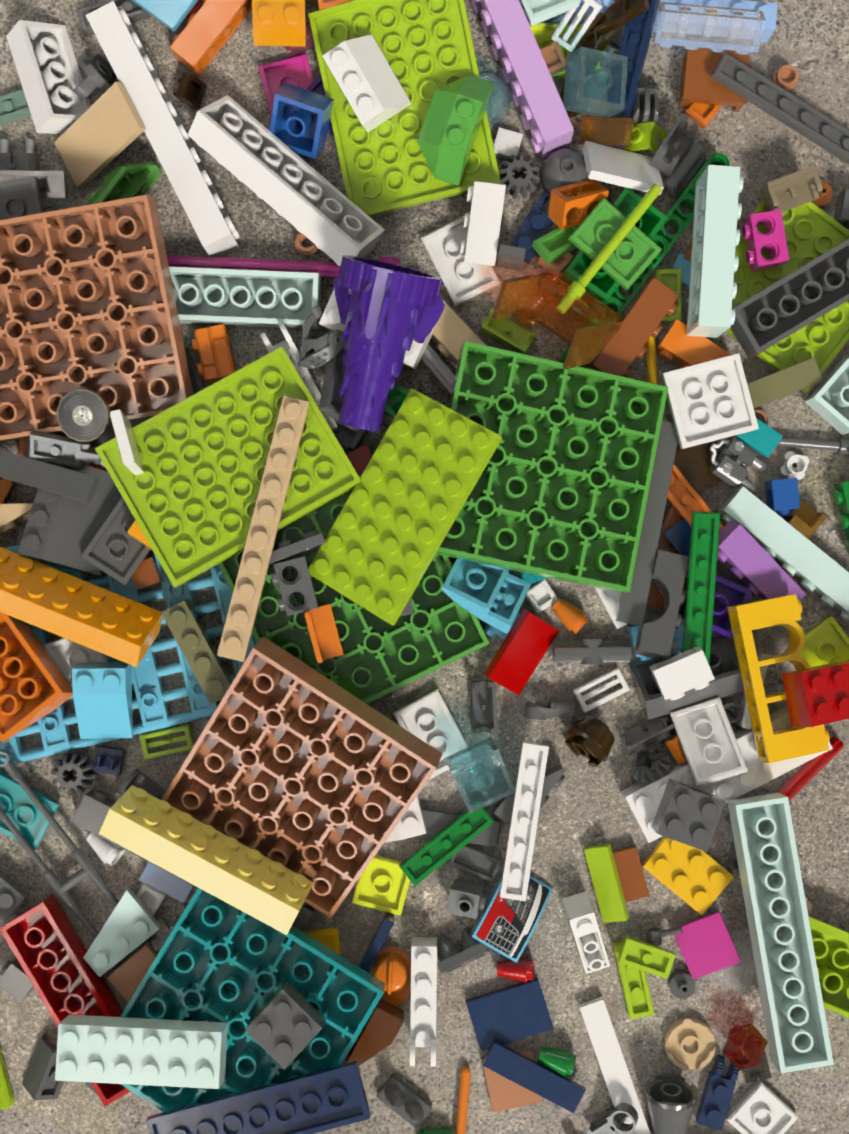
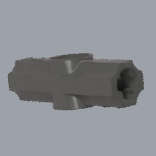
(591, 651)

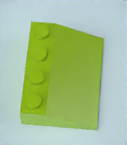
(832, 962)

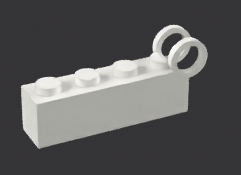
(294, 355)
(423, 996)

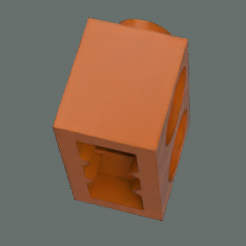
(574, 202)

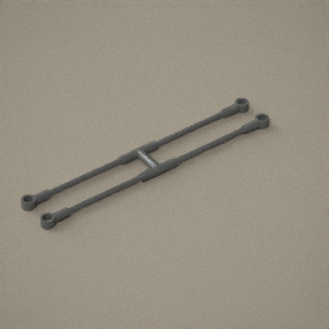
(88, 869)

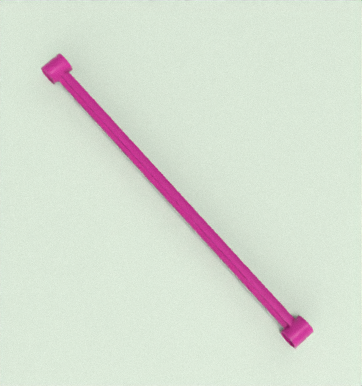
(325, 269)

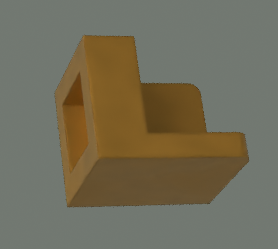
(806, 519)

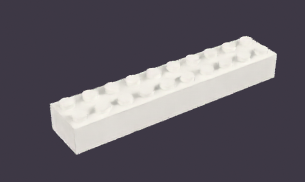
(164, 130)

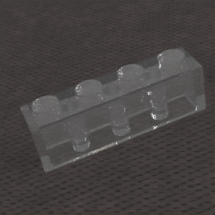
(708, 27)

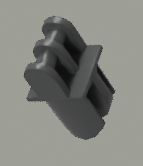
(645, 100)

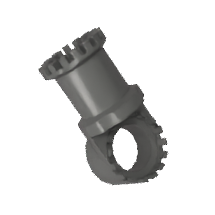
(555, 708)

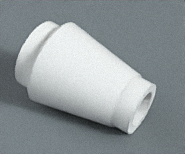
(106, 850)

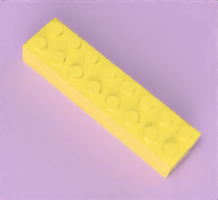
(207, 858)

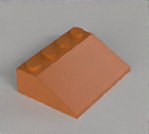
(28, 678)

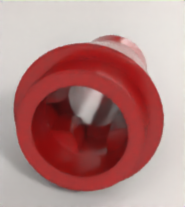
(520, 971)

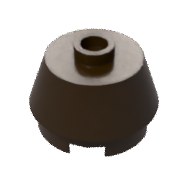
(590, 739)

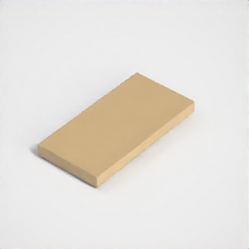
(99, 135)

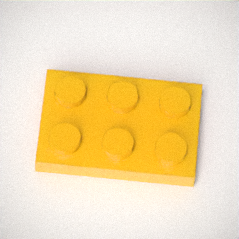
(688, 873)

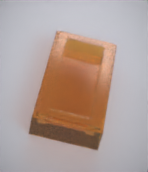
(607, 131)

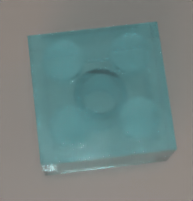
(595, 82)
(480, 775)

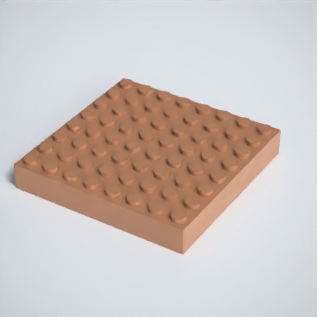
(87, 309)
(302, 773)

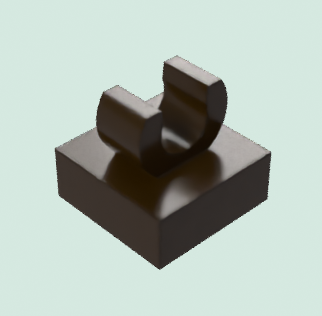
(190, 90)

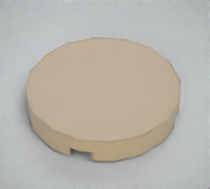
(689, 1043)

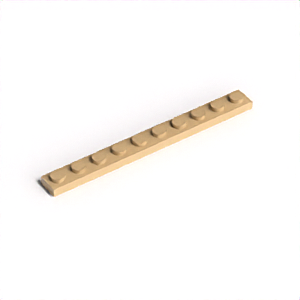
(263, 529)

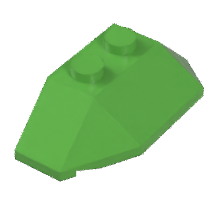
(453, 126)
(126, 182)

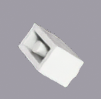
(682, 673)

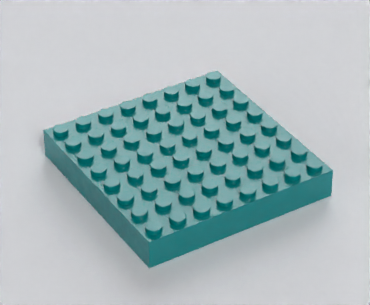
(226, 970)

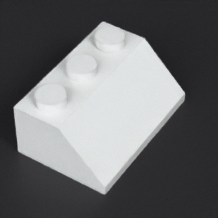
(367, 80)

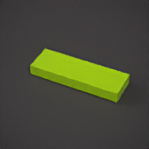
(606, 883)
(634, 988)

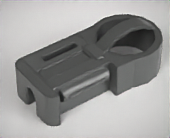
(612, 1124)

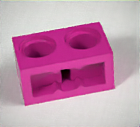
(772, 241)

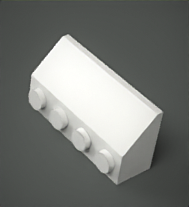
(47, 74)

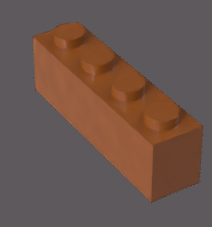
(636, 329)

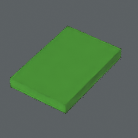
(629, 257)

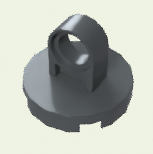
(98, 73)

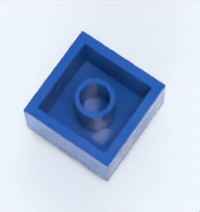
(301, 119)

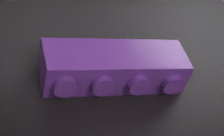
(754, 564)

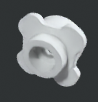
(801, 461)

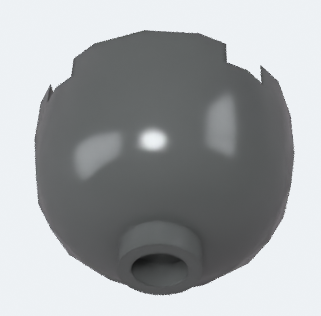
(562, 169)

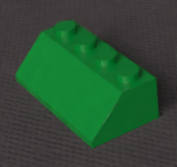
(602, 285)

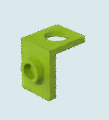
(645, 136)

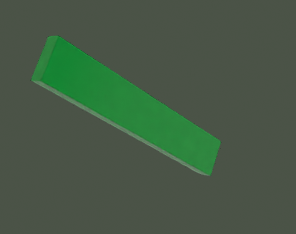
(701, 581)

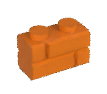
(214, 352)

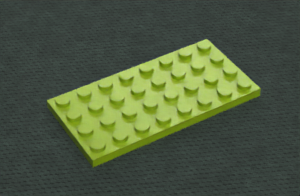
(403, 506)

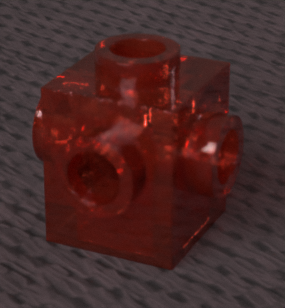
(745, 1046)

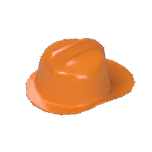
(393, 969)

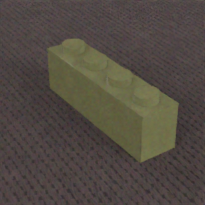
(198, 650)

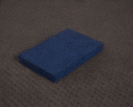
(509, 1014)

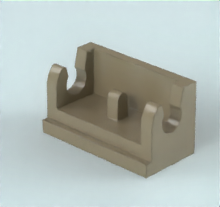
(792, 190)

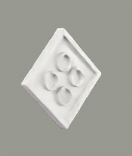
(710, 401)

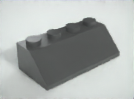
(723, 665)

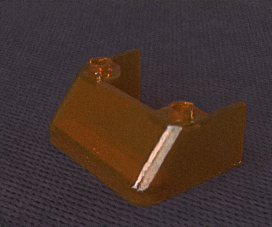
(585, 325)

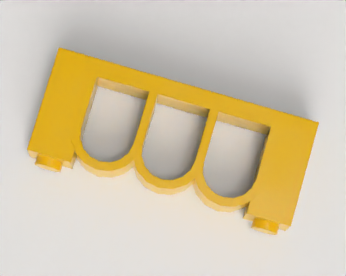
(782, 611)

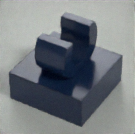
(109, 760)

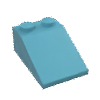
(103, 699)

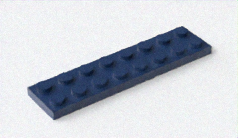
(288, 1106)

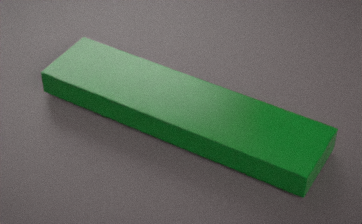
(445, 844)

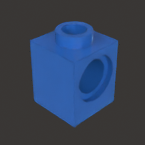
(782, 495)

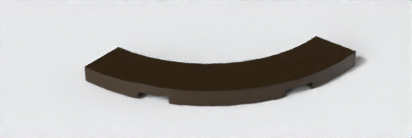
(606, 26)

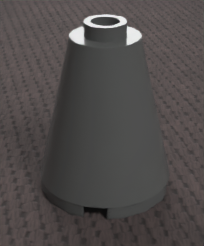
(670, 1103)

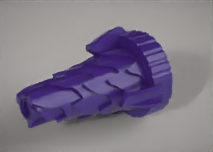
(382, 314)

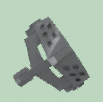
(321, 346)

